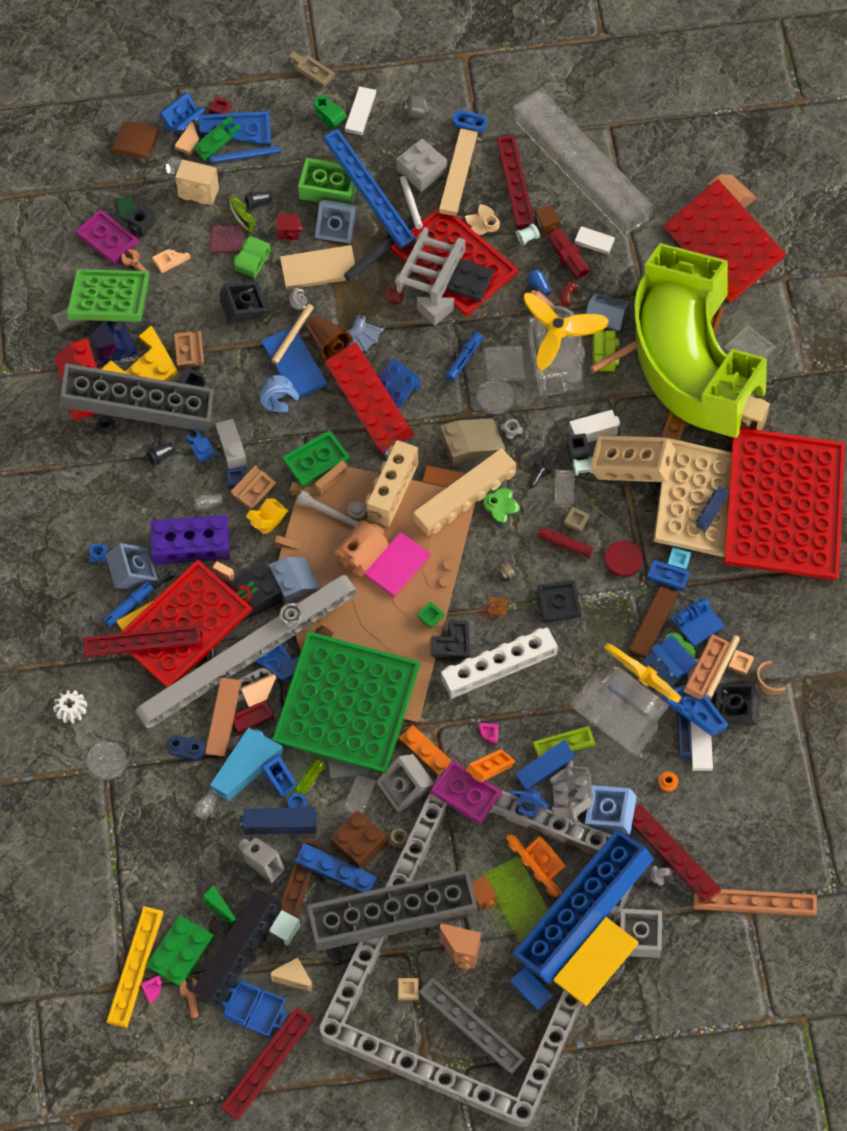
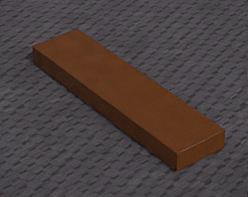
(653, 622)
(297, 884)

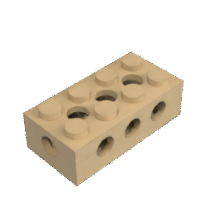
(632, 458)
(392, 483)

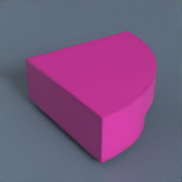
(489, 732)
(152, 989)

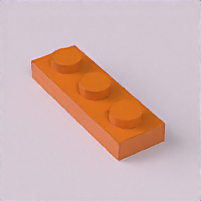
(425, 750)
(490, 765)

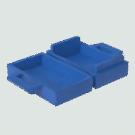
(261, 1011)

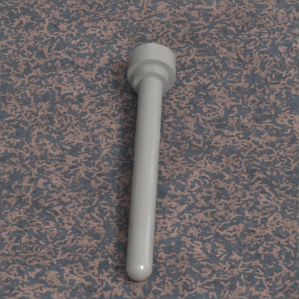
(306, 500)

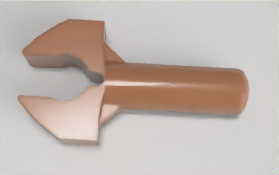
(133, 262)
(191, 998)

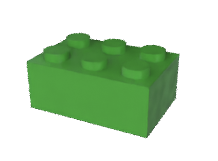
(325, 181)

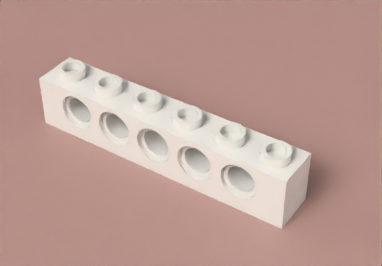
(493, 671)

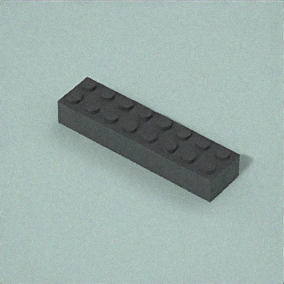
(136, 397)
(392, 910)

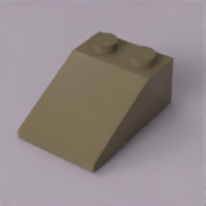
(470, 440)

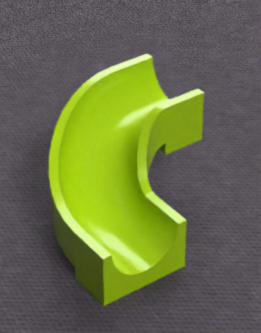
(679, 344)

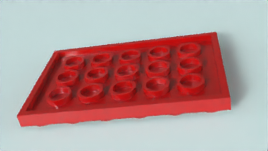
(447, 230)
(725, 230)
(192, 599)

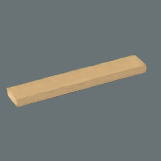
(458, 172)

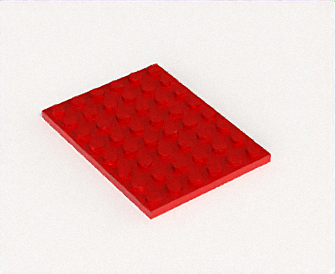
(785, 504)

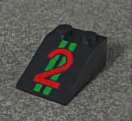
(257, 589)

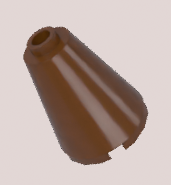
(327, 336)

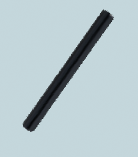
(374, 254)

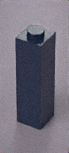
(279, 820)

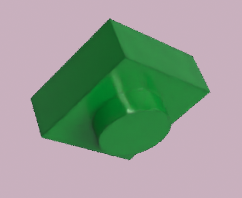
(431, 615)

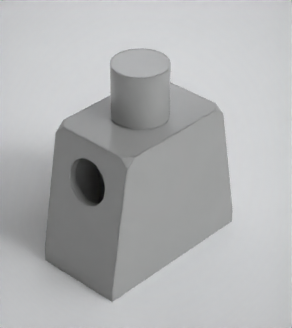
(262, 858)

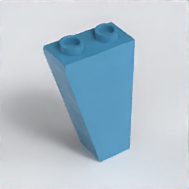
(245, 763)

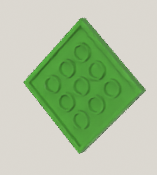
(108, 295)

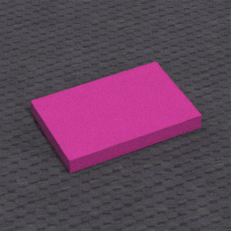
(397, 564)

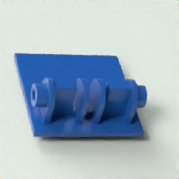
(399, 381)
(698, 621)

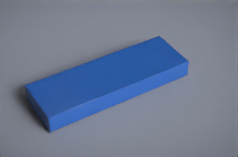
(545, 765)

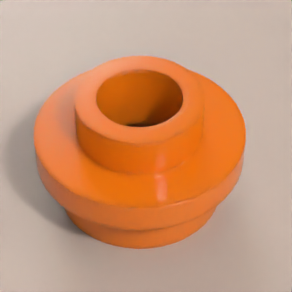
(668, 786)

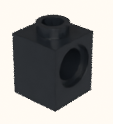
(141, 214)

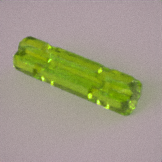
(309, 777)

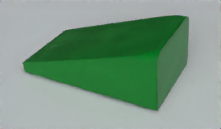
(216, 903)

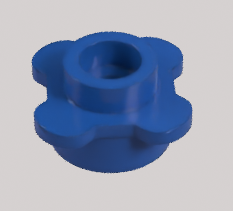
(94, 549)

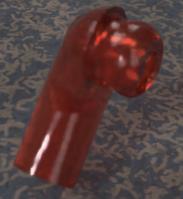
(565, 292)

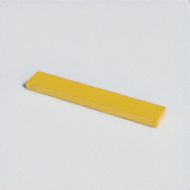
(135, 967)

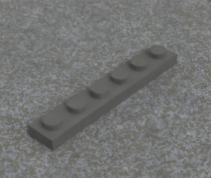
(472, 1026)

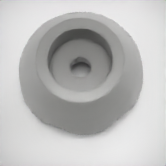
(297, 299)
(288, 610)

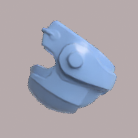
(276, 388)

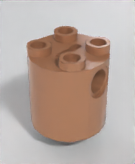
(361, 548)

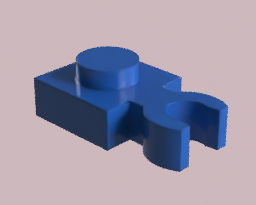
(200, 447)

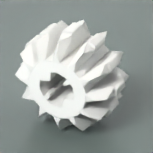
(66, 713)

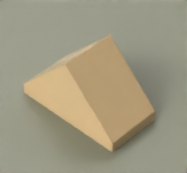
(292, 975)

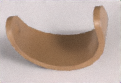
(764, 688)

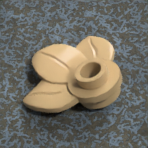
(481, 221)

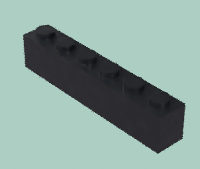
(237, 948)

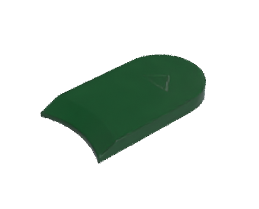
(125, 206)

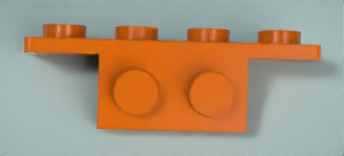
(541, 860)

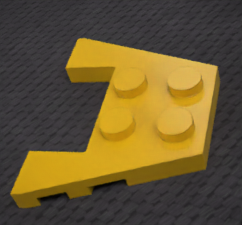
(153, 364)

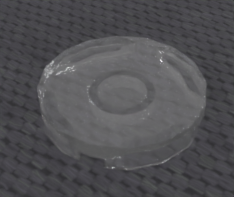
(495, 397)
(106, 760)

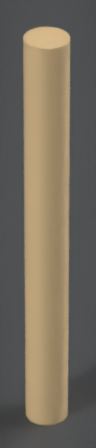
(293, 332)
(722, 666)

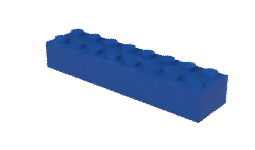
(583, 906)

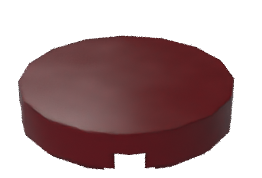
(623, 558)

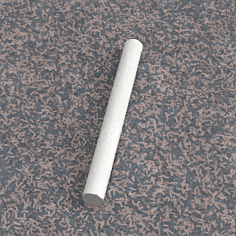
(411, 203)

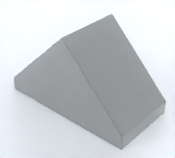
(434, 312)

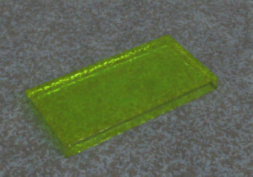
(517, 897)

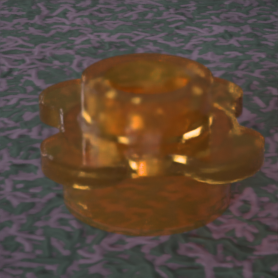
(497, 611)

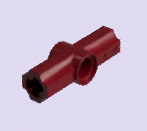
(568, 253)

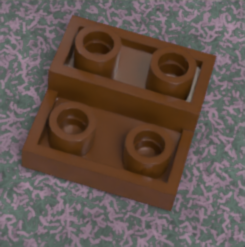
(135, 139)

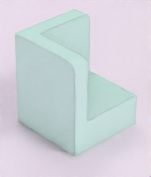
(285, 927)

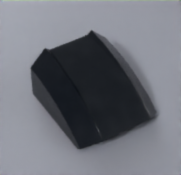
(243, 301)
(738, 702)

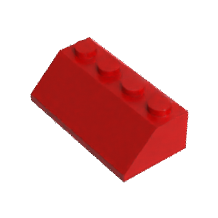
(78, 354)

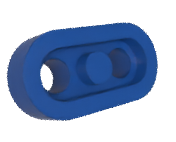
(470, 120)

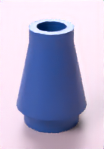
(538, 282)

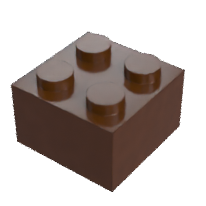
(358, 840)

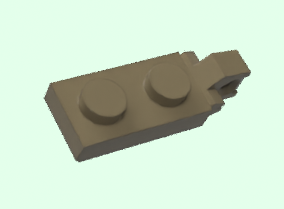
(312, 69)

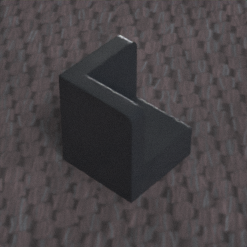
(192, 377)

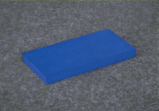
(295, 363)

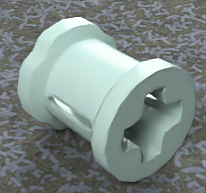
(527, 234)
(582, 466)

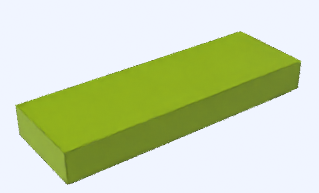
(575, 739)

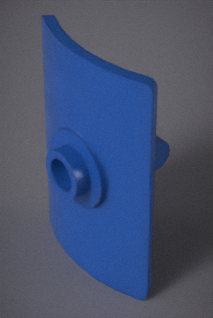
(531, 797)

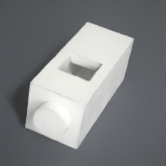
(596, 425)

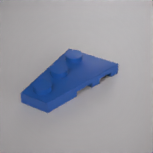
(278, 663)
(698, 711)

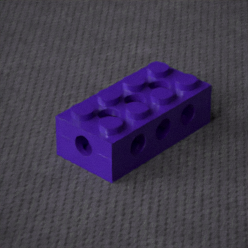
(190, 539)

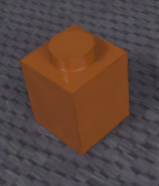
(484, 893)

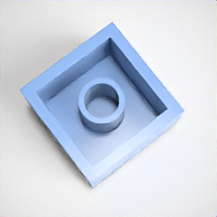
(611, 809)

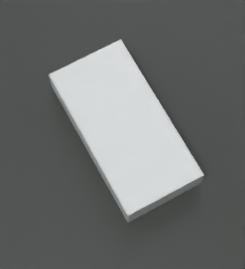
(594, 240)

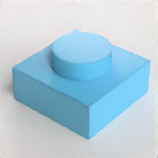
(679, 558)

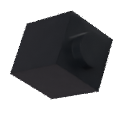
(577, 447)

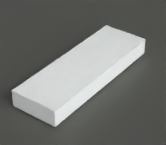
(360, 110)

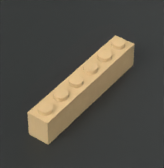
(464, 492)

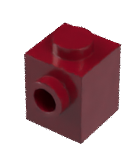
(288, 226)

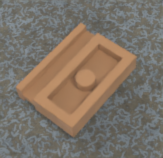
(189, 349)
(253, 488)

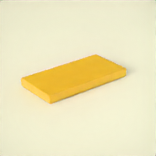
(596, 961)

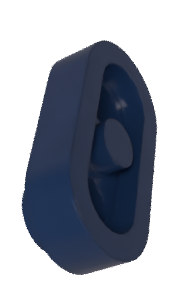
(185, 747)

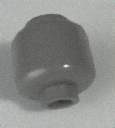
(416, 106)

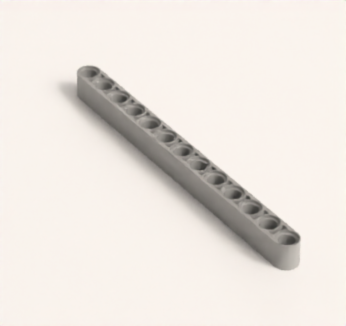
(243, 653)

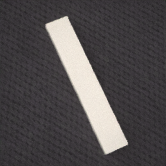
(700, 745)

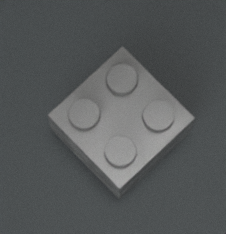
(421, 165)
(645, 928)

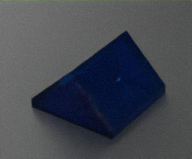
(113, 341)

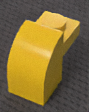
(267, 516)

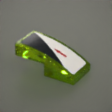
(239, 211)

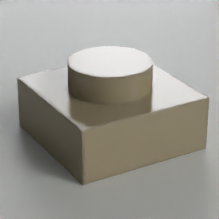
(576, 519)

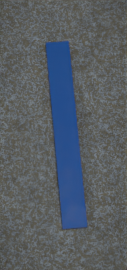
(369, 189)

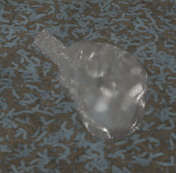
(173, 165)

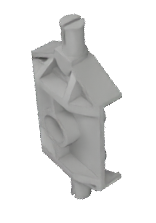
(568, 783)

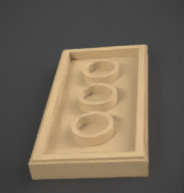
(316, 267)

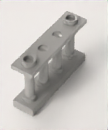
(442, 277)

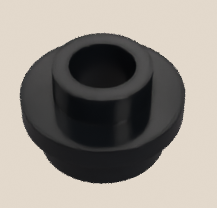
(105, 421)

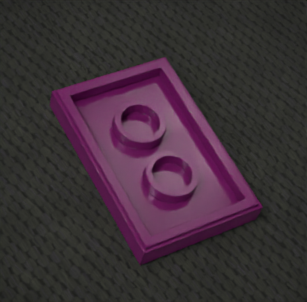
(106, 236)
(465, 793)

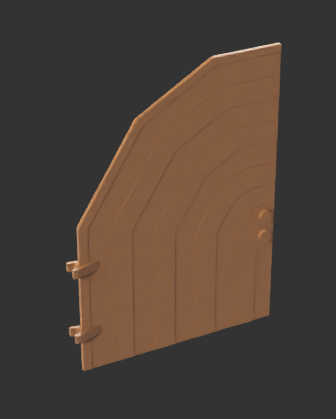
(373, 615)

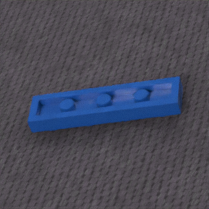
(335, 869)

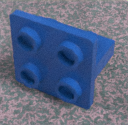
(180, 113)
(671, 660)

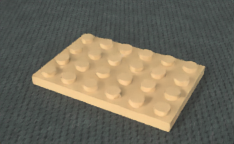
(690, 483)

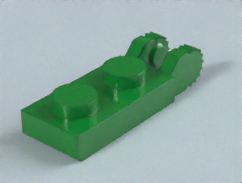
(215, 139)

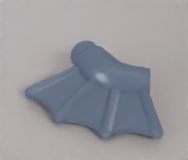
(364, 333)

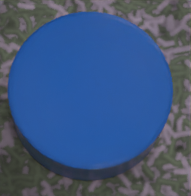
(296, 801)

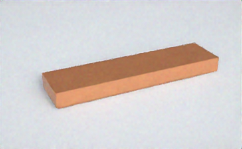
(706, 667)
(223, 717)

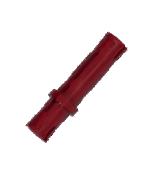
(565, 542)

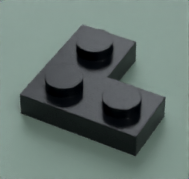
(455, 645)

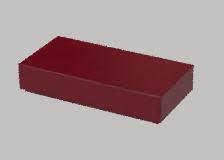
(252, 717)

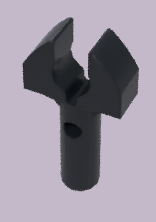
(540, 470)

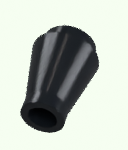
(257, 199)
(160, 453)

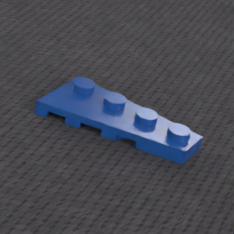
(253, 126)

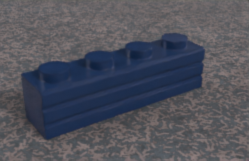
(712, 509)
(684, 737)

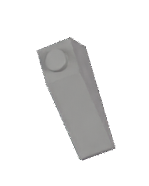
(231, 444)

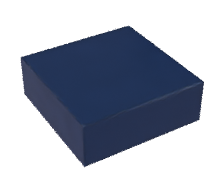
(234, 476)

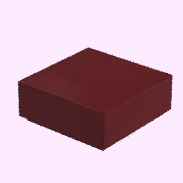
(220, 106)

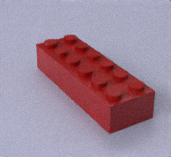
(369, 397)

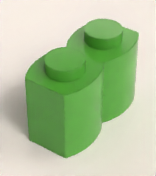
(251, 257)

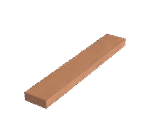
(760, 902)

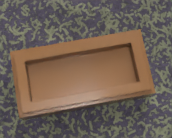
(331, 478)

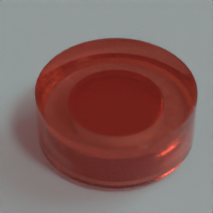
(394, 297)

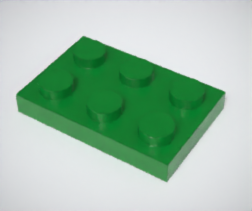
(315, 458)
(180, 951)

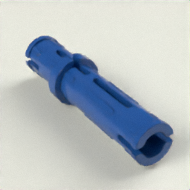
(468, 350)
(128, 604)

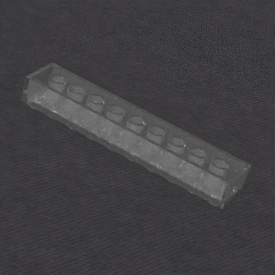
(582, 162)

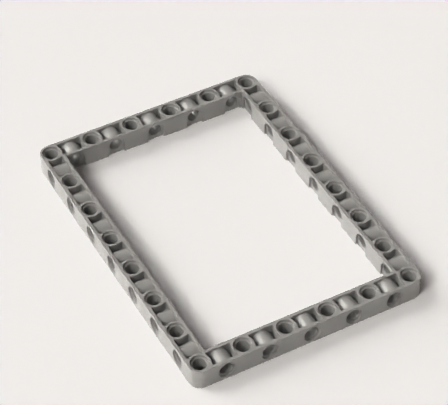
(424, 1070)

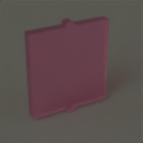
(227, 239)

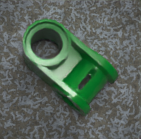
(328, 112)

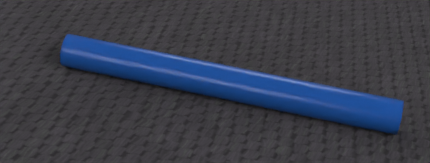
(245, 154)

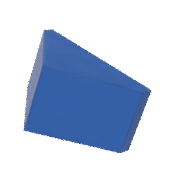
(279, 776)

